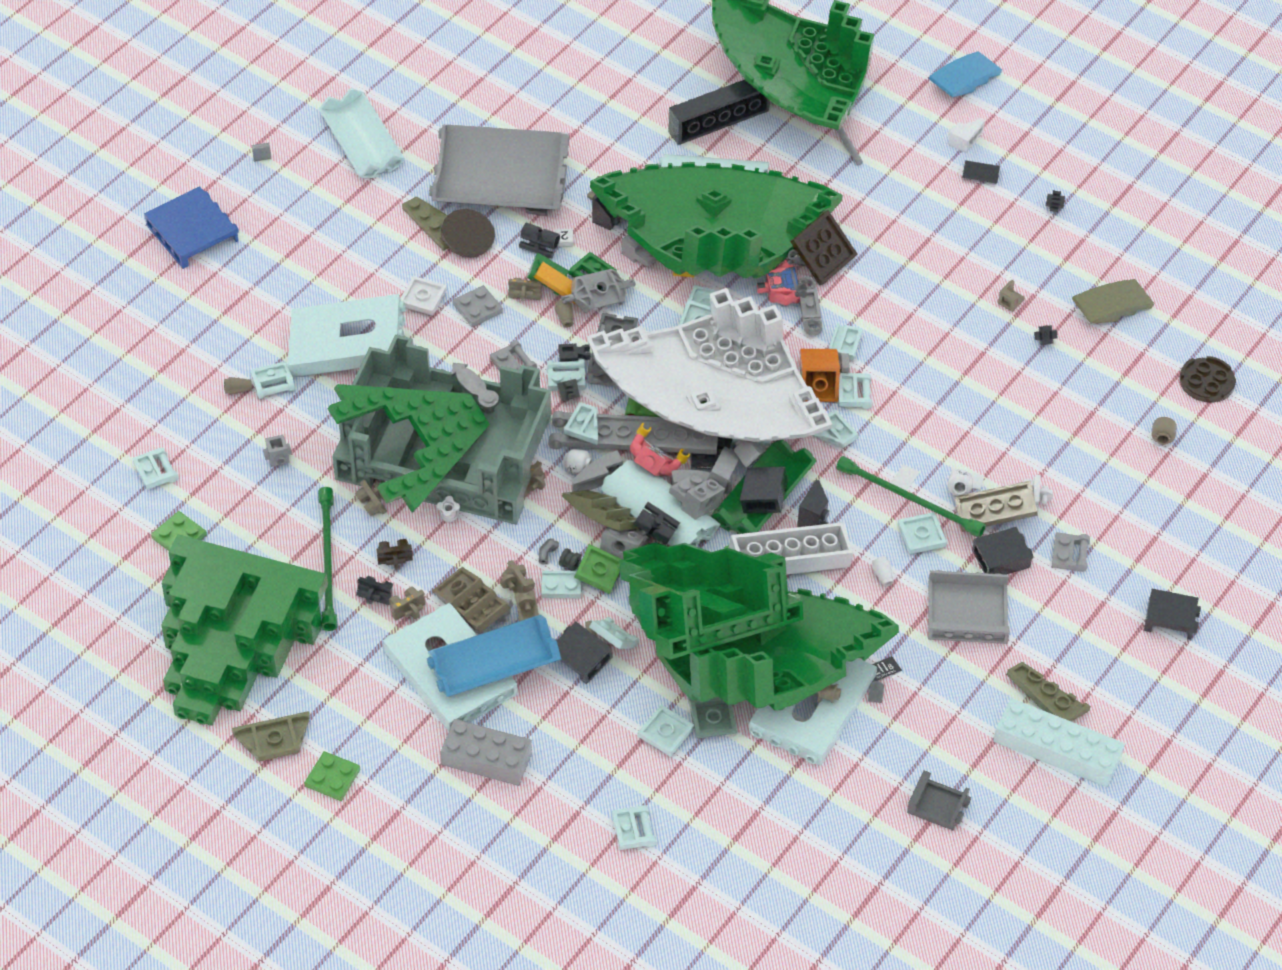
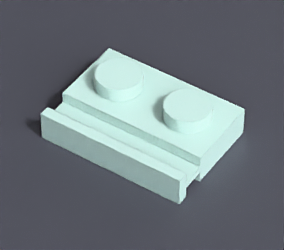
(846, 340)
(560, 584)

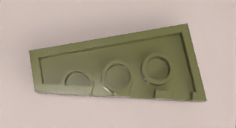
(427, 218)

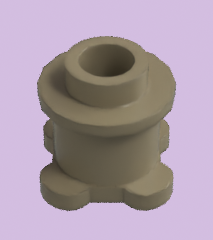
(830, 693)

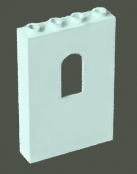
(316, 338)
(410, 657)
(818, 735)

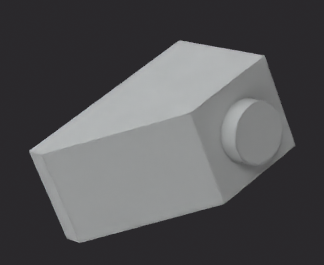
(748, 451)

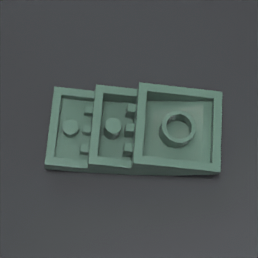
(712, 718)

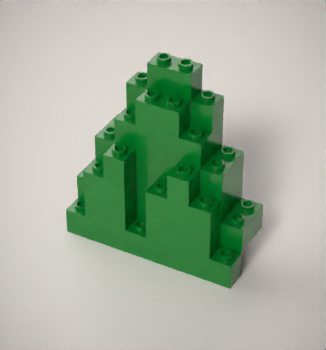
(705, 597)
(230, 622)

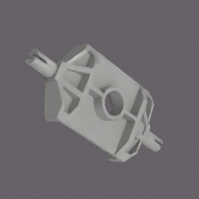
(589, 297)

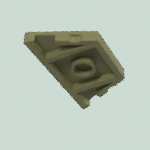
(274, 736)

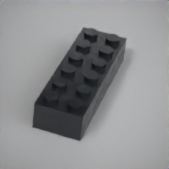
(715, 111)

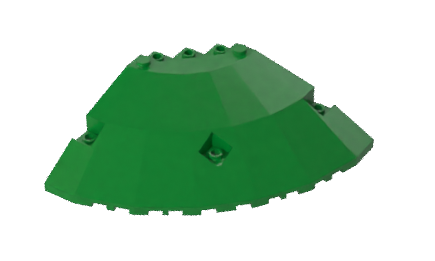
(797, 61)
(714, 214)
(787, 661)

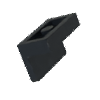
(981, 171)

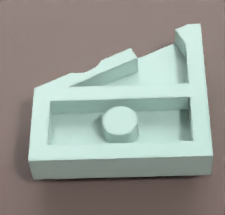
(583, 424)
(840, 433)

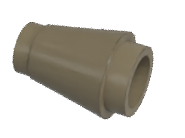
(565, 313)
(236, 385)

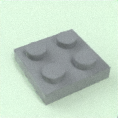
(477, 306)

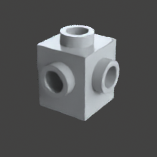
(277, 450)

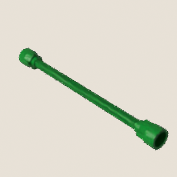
(972, 526)
(329, 618)

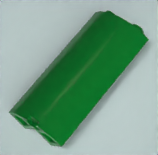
(778, 454)

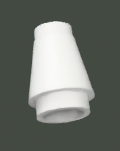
(883, 570)

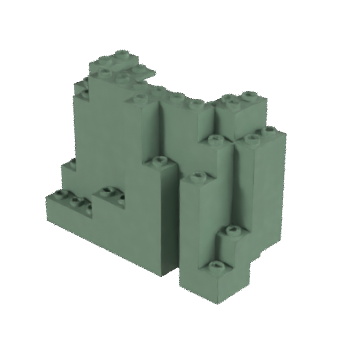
(494, 469)

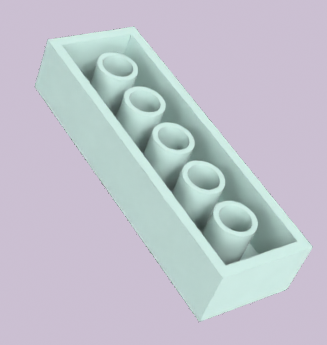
(1059, 742)

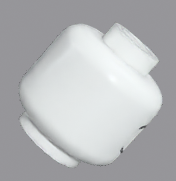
(576, 460)
(960, 482)

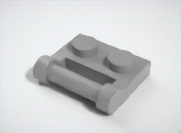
(505, 358)
(1064, 549)

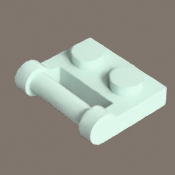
(270, 375)
(561, 376)
(848, 390)
(149, 470)
(614, 634)
(627, 829)

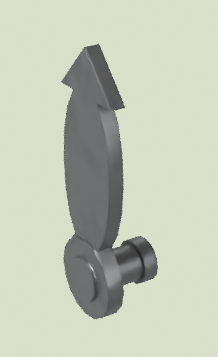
(475, 386)

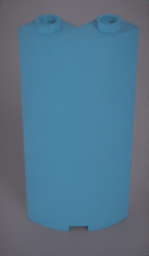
(493, 655)

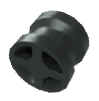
(570, 559)

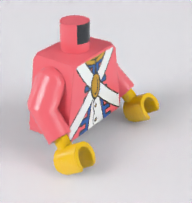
(653, 458)

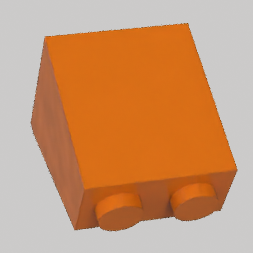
(821, 372)

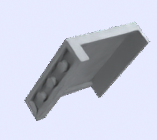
(968, 607)

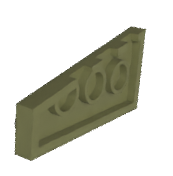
(1046, 694)

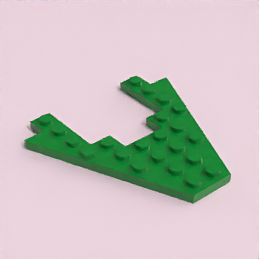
(443, 420)

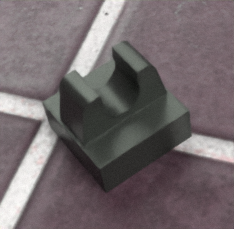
(568, 389)

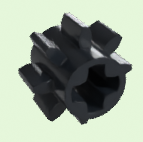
(1055, 201)
(1045, 334)

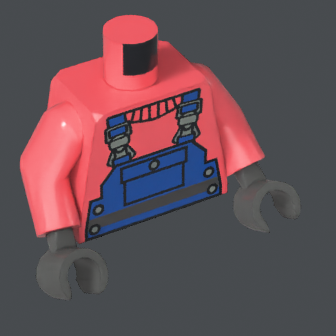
(783, 283)

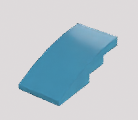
(965, 74)

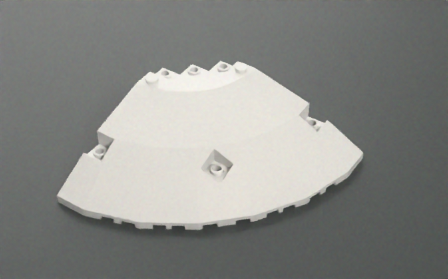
(725, 358)

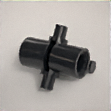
(539, 240)
(656, 523)

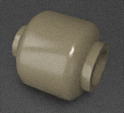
(1164, 430)

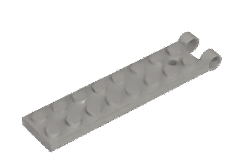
(620, 430)

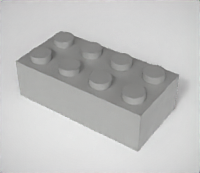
(486, 752)

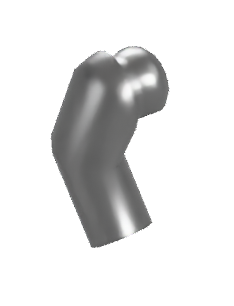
(549, 544)

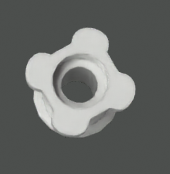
(449, 509)

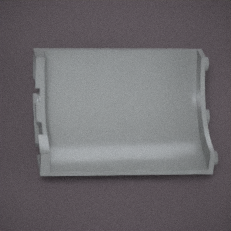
(500, 167)

